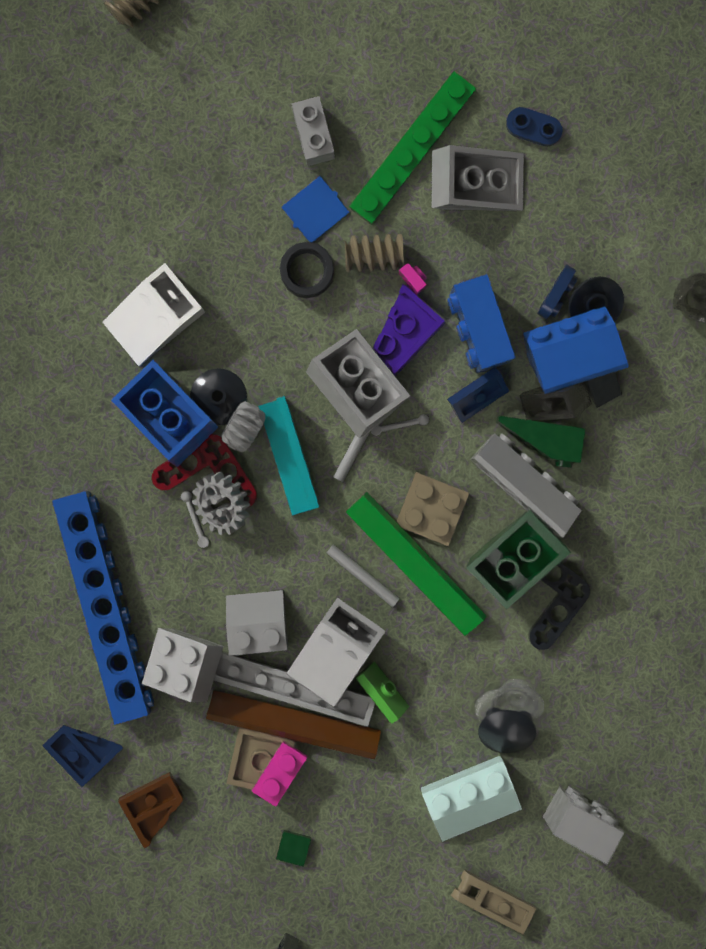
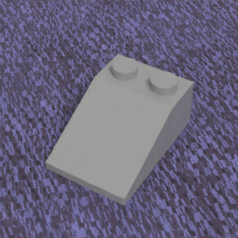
(477, 179)

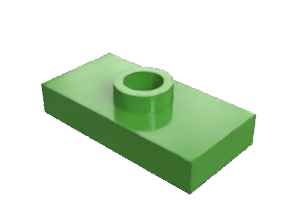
(382, 692)

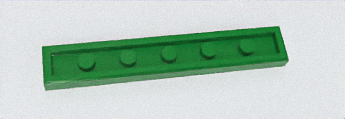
(416, 564)

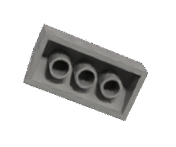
(526, 485)

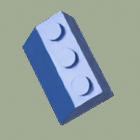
(575, 350)

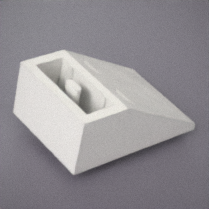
(153, 315)

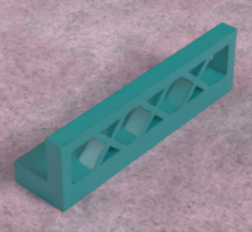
(289, 456)

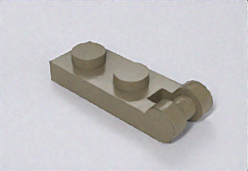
(494, 902)

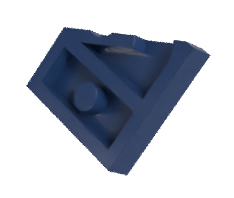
(80, 752)

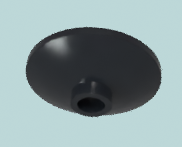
(607, 295)
(218, 380)

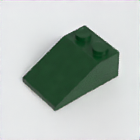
(517, 558)

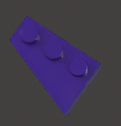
(406, 331)

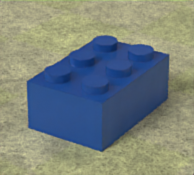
(480, 324)
(164, 413)

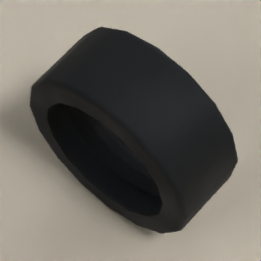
(304, 248)

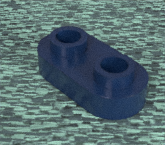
(533, 129)
(552, 302)

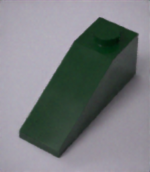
(551, 440)

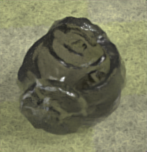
(691, 297)

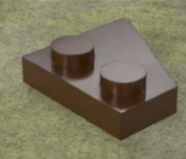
(151, 806)

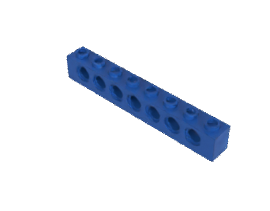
(121, 706)

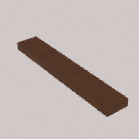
(293, 724)

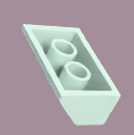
(471, 798)

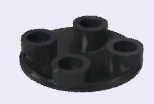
(507, 730)

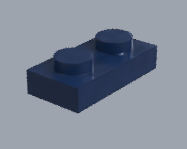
(478, 394)

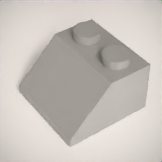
(256, 623)

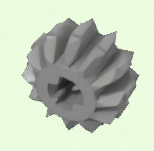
(243, 426)

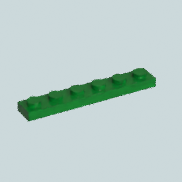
(412, 147)

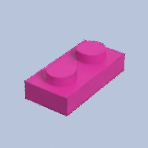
(279, 773)

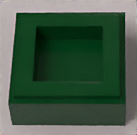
(293, 848)

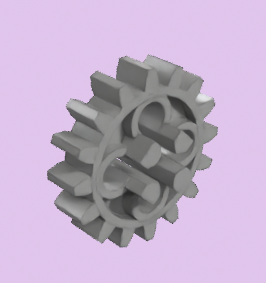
(211, 491)

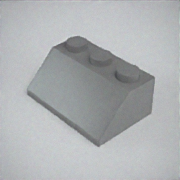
(357, 383)

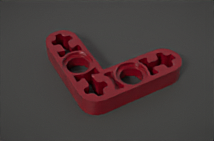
(204, 460)

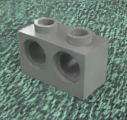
(313, 131)

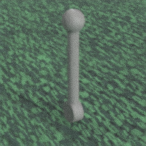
(422, 420)
(186, 496)

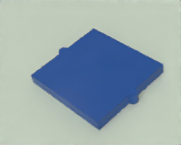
(315, 209)

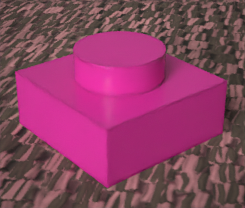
(413, 277)

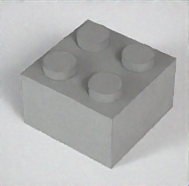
(182, 665)

